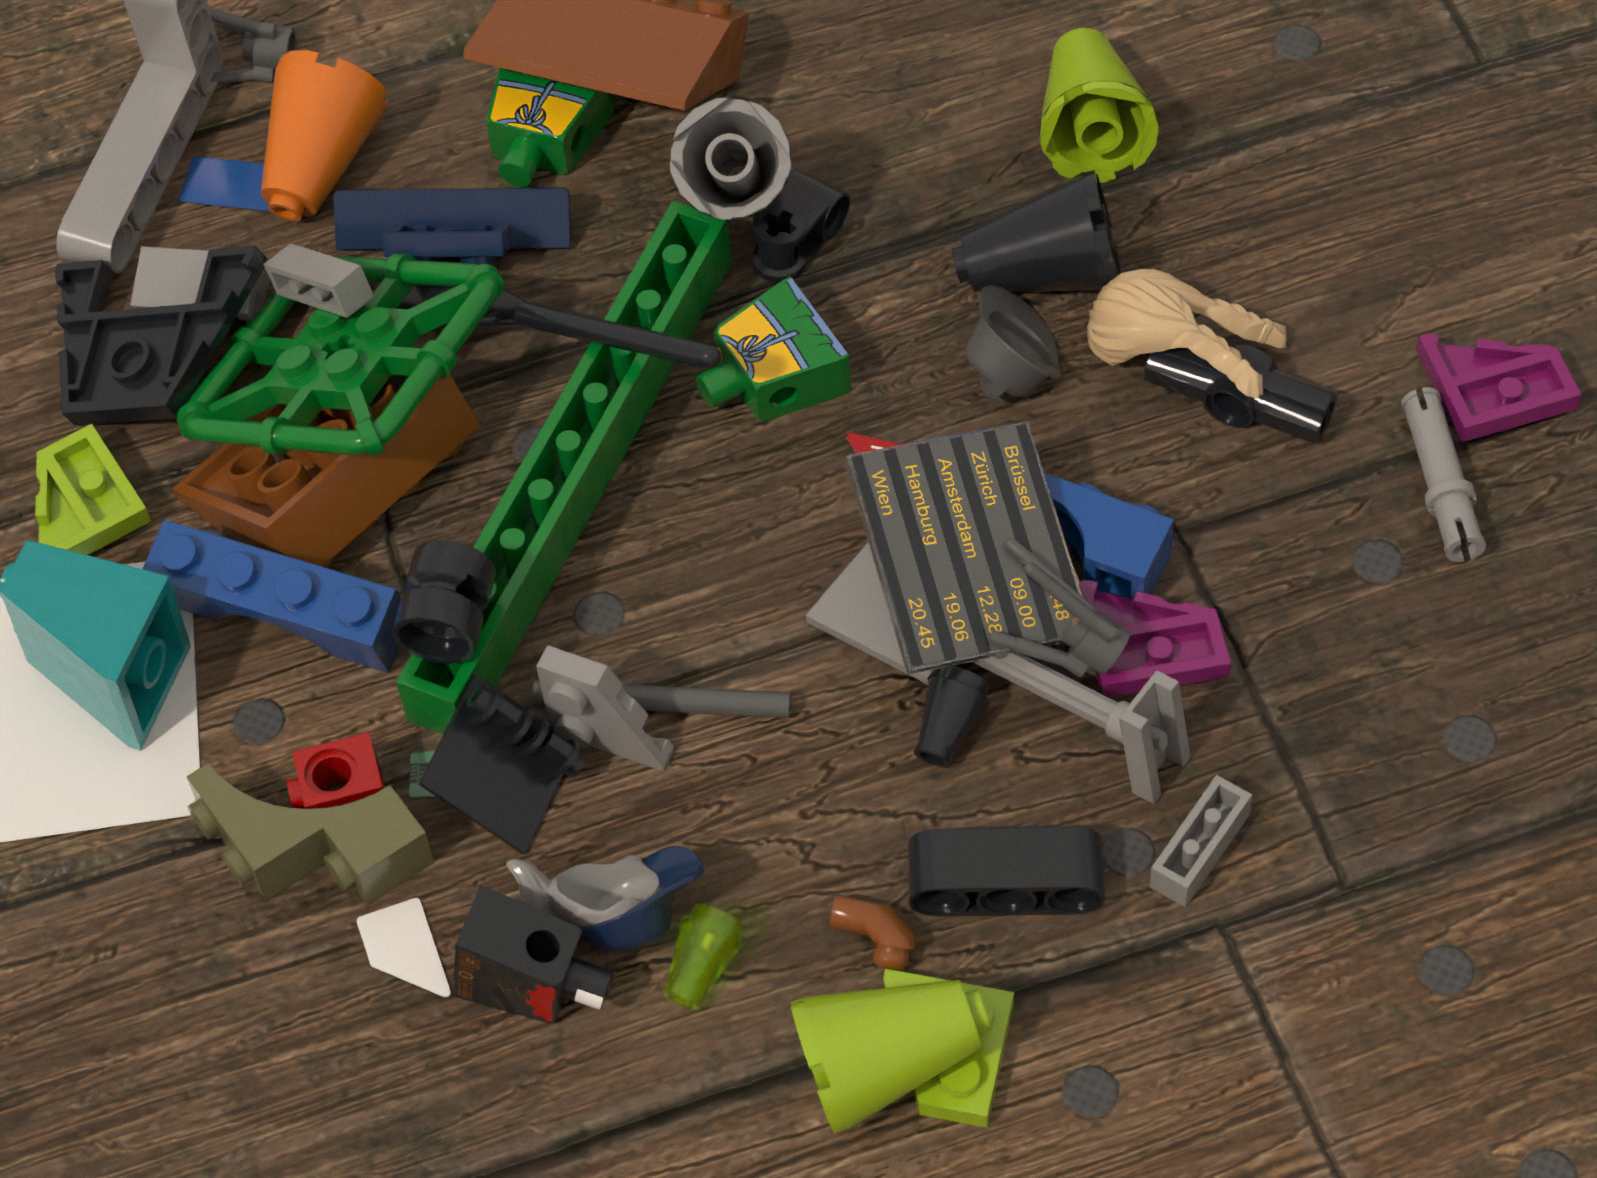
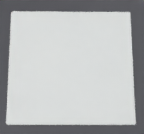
(74, 774)

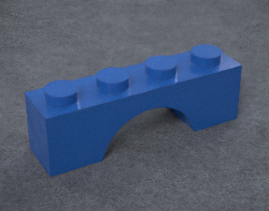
(1114, 540)
(327, 607)

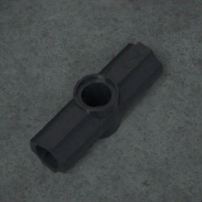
(1286, 401)

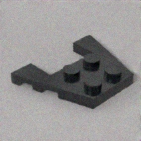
(147, 358)

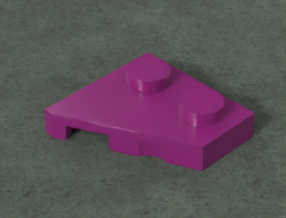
(1497, 384)
(1164, 637)

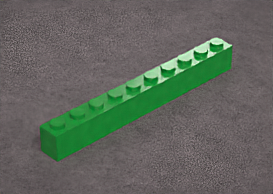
(577, 455)

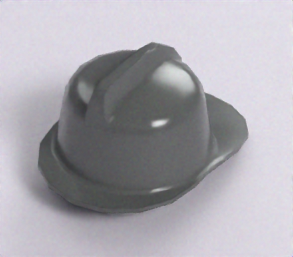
(1010, 345)

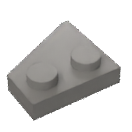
(594, 710)

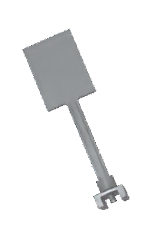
(1148, 727)

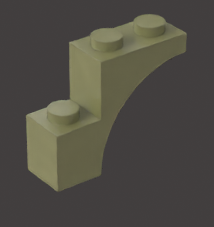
(362, 843)

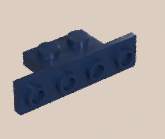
(452, 221)

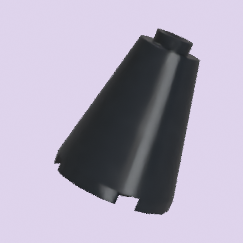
(1044, 243)

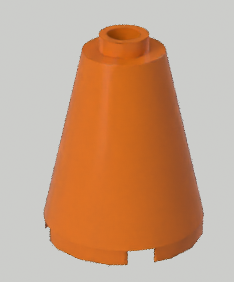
(315, 130)

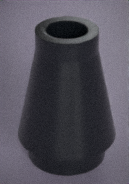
(950, 713)

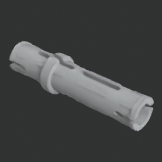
(1448, 494)

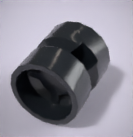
(444, 602)

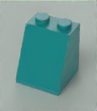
(98, 633)

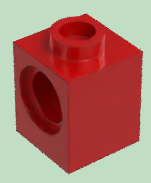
(339, 761)

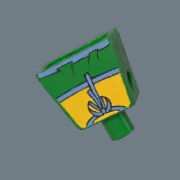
(542, 124)
(776, 356)

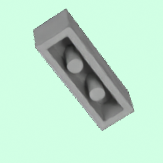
(319, 280)
(1200, 841)

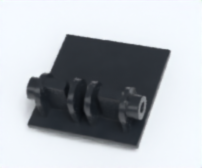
(499, 764)

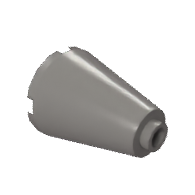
(715, 142)

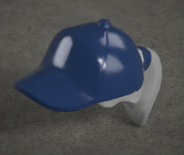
(613, 903)

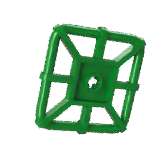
(343, 361)

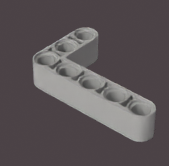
(146, 134)

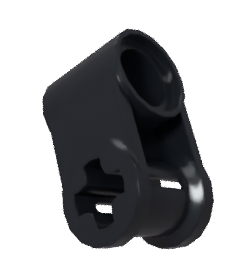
(797, 226)

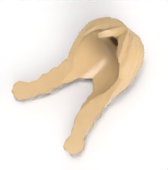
(1155, 312)

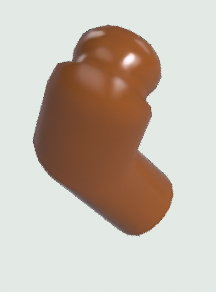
(879, 923)

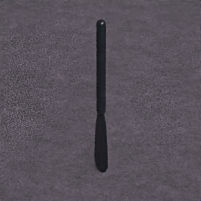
(513, 310)

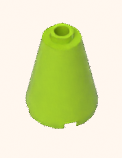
(1094, 109)
(884, 1043)

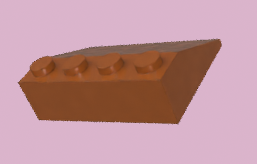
(629, 48)
(322, 501)

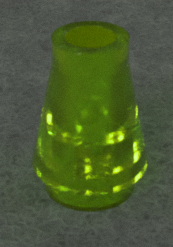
(702, 952)

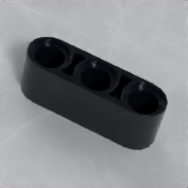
(1006, 871)

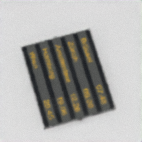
(939, 539)

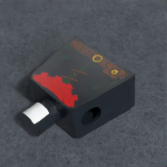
(523, 960)

